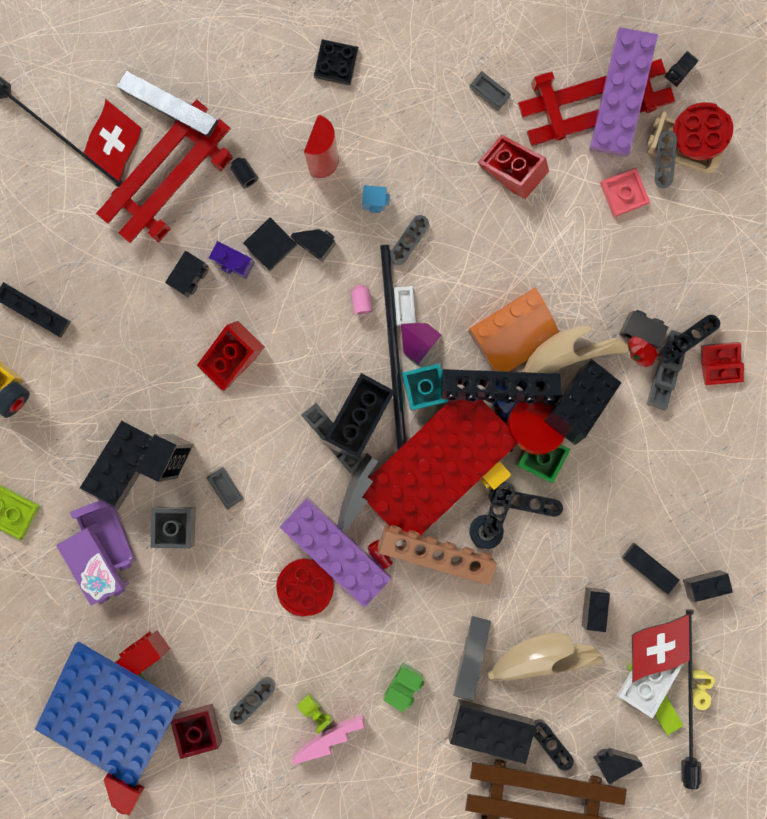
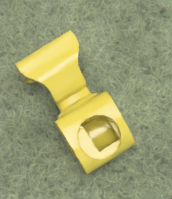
(701, 698)

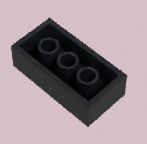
(583, 402)
(358, 417)
(164, 457)
(116, 466)
(492, 731)

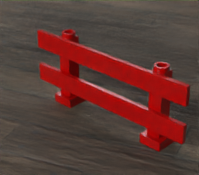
(551, 101)
(144, 215)

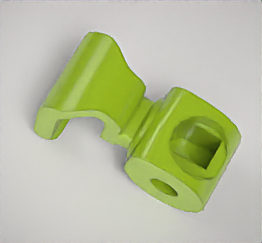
(310, 707)

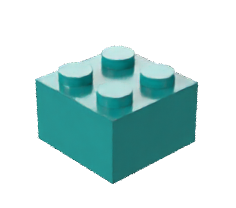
(423, 386)

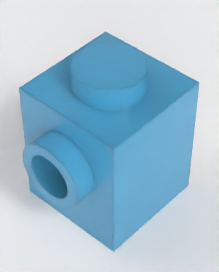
(375, 198)

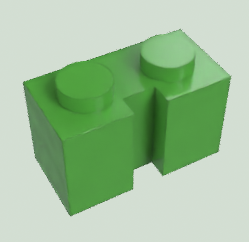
(403, 687)

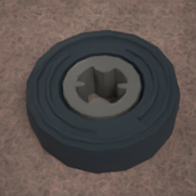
(476, 536)

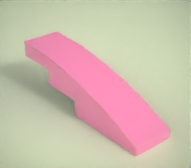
(322, 744)

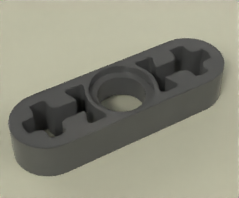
(661, 144)
(421, 231)
(246, 714)

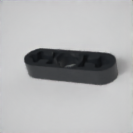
(498, 493)
(565, 753)

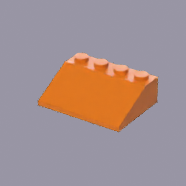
(514, 331)

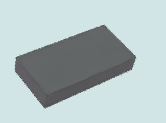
(490, 90)
(225, 488)

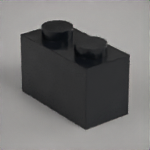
(187, 274)
(641, 326)
(707, 586)
(595, 609)

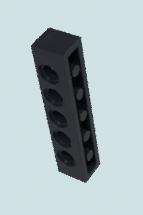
(548, 382)

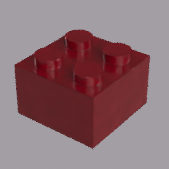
(196, 731)

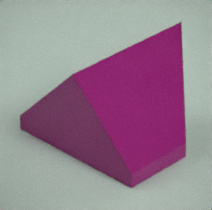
(418, 340)

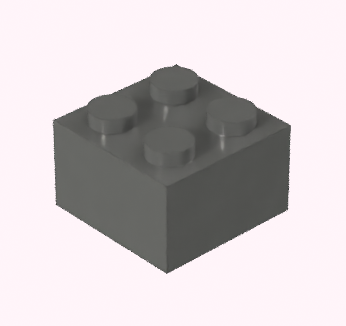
(173, 527)

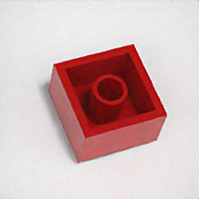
(143, 652)

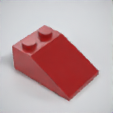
(514, 166)
(230, 355)

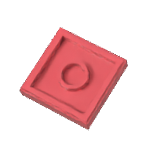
(625, 192)

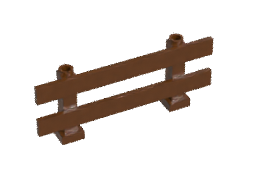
(500, 775)

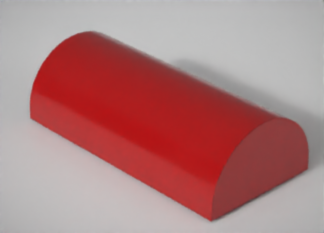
(322, 149)

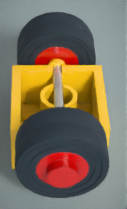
(12, 393)

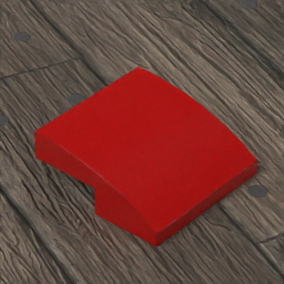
(722, 363)

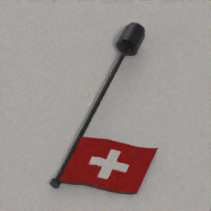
(109, 141)
(660, 650)

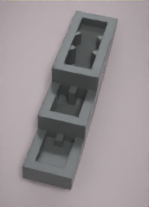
(666, 377)
(353, 499)
(472, 658)

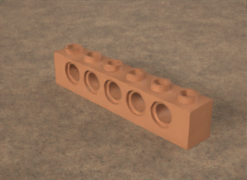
(481, 572)

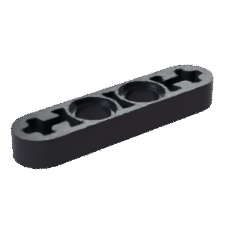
(688, 337)
(525, 503)

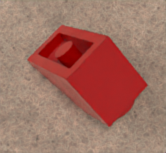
(121, 795)

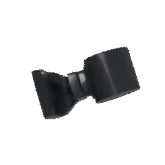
(681, 68)

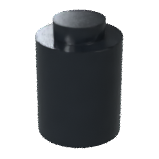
(243, 172)

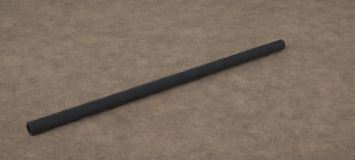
(393, 345)

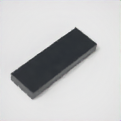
(650, 568)

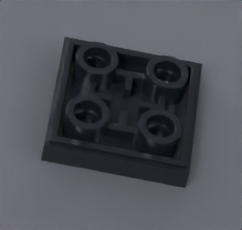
(336, 62)
(270, 244)

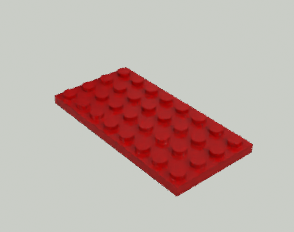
(439, 465)

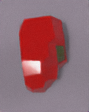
(642, 352)

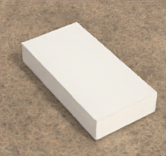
(404, 305)

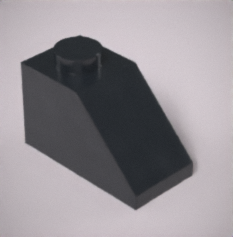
(315, 242)
(616, 763)

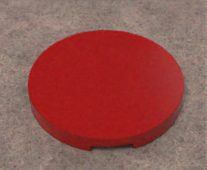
(703, 131)
(531, 431)
(304, 587)

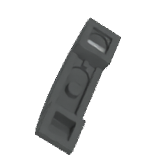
(321, 425)

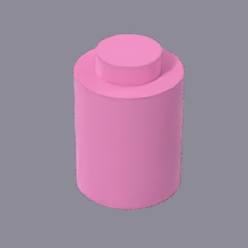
(361, 300)

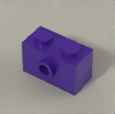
(231, 260)

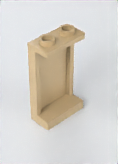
(663, 124)

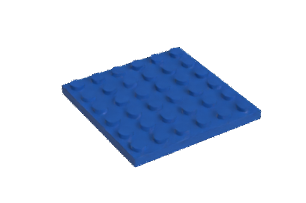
(107, 714)

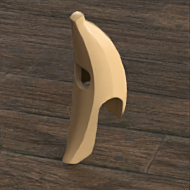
(559, 351)
(544, 656)

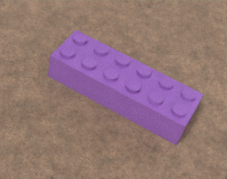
(623, 91)
(336, 552)

